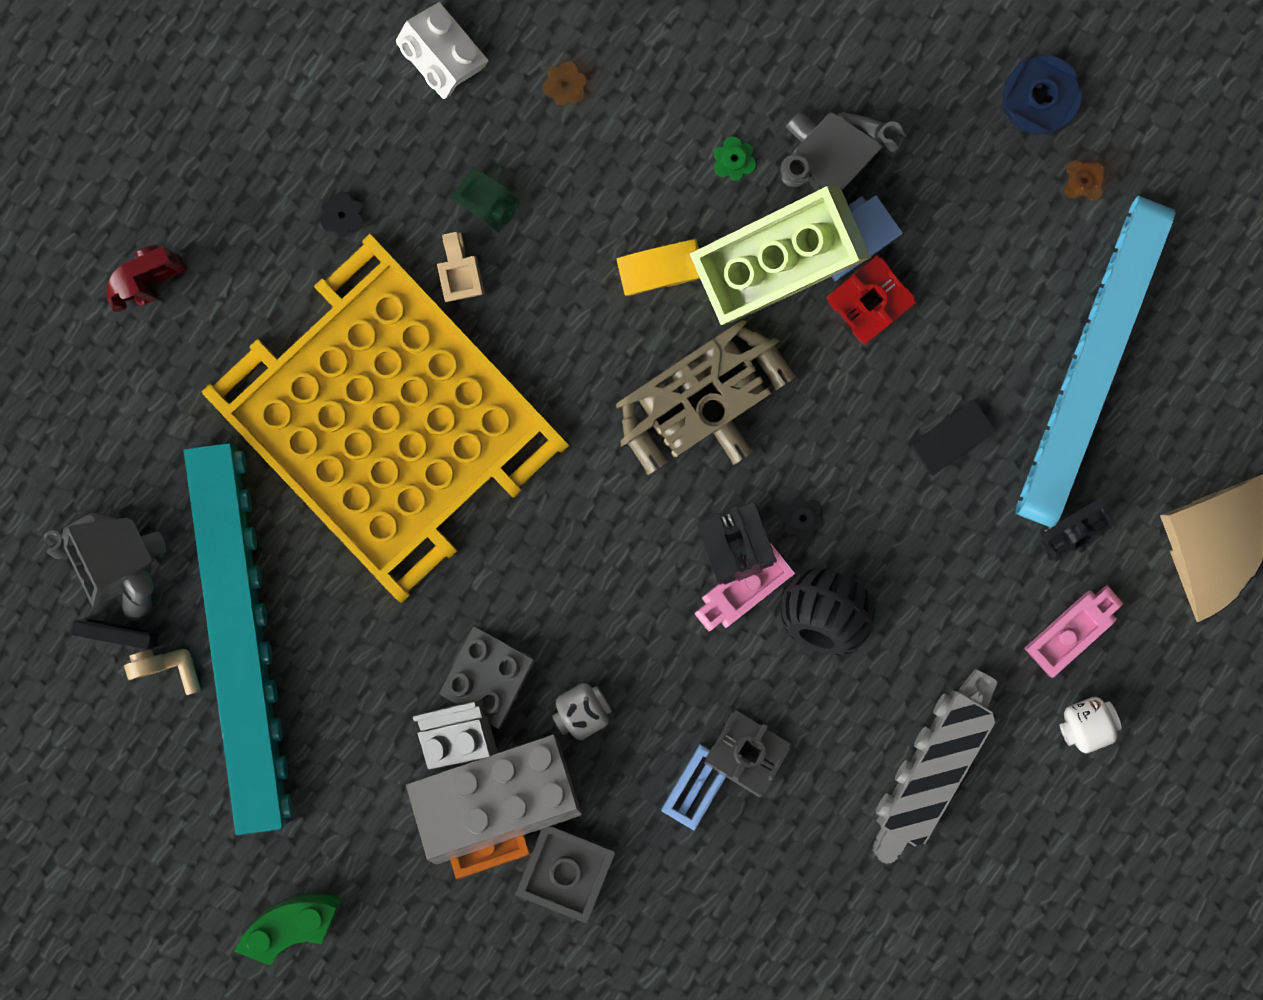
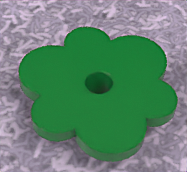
(725, 166)

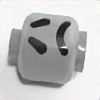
(582, 711)

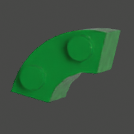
(288, 923)

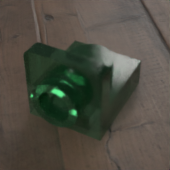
(486, 199)

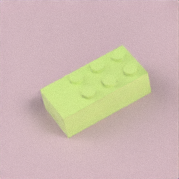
(780, 254)

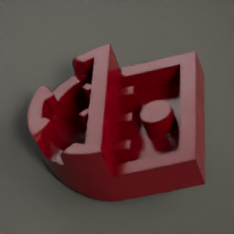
(135, 278)

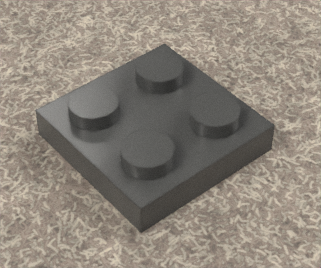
(565, 872)

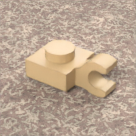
(460, 275)

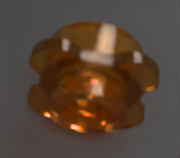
(1094, 175)

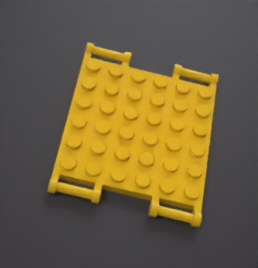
(384, 418)

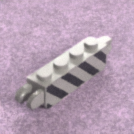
(936, 768)

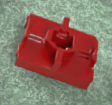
(894, 297)

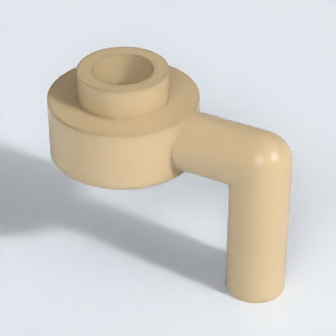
(146, 663)

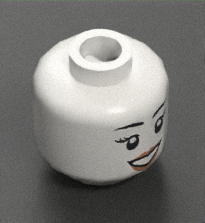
(1090, 724)

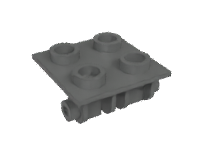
(487, 672)

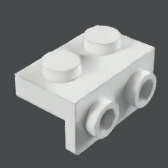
(440, 49)

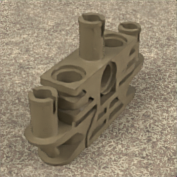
(690, 377)

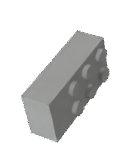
(493, 800)

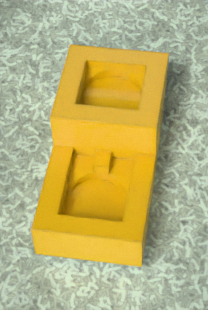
(658, 267)

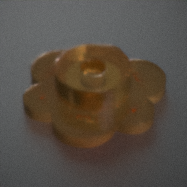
(565, 73)

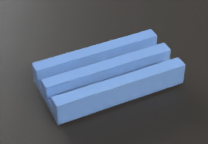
(680, 785)

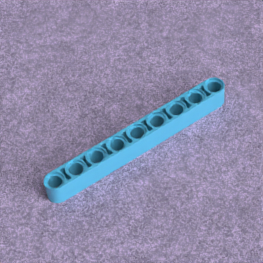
(1096, 361)

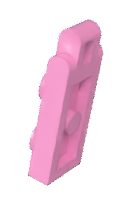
(734, 599)
(1074, 630)

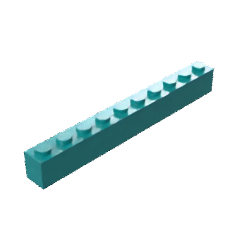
(237, 638)

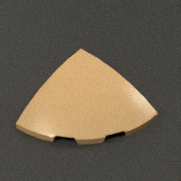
(1217, 544)

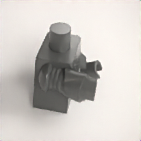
(835, 148)
(110, 560)

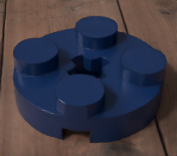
(1062, 89)

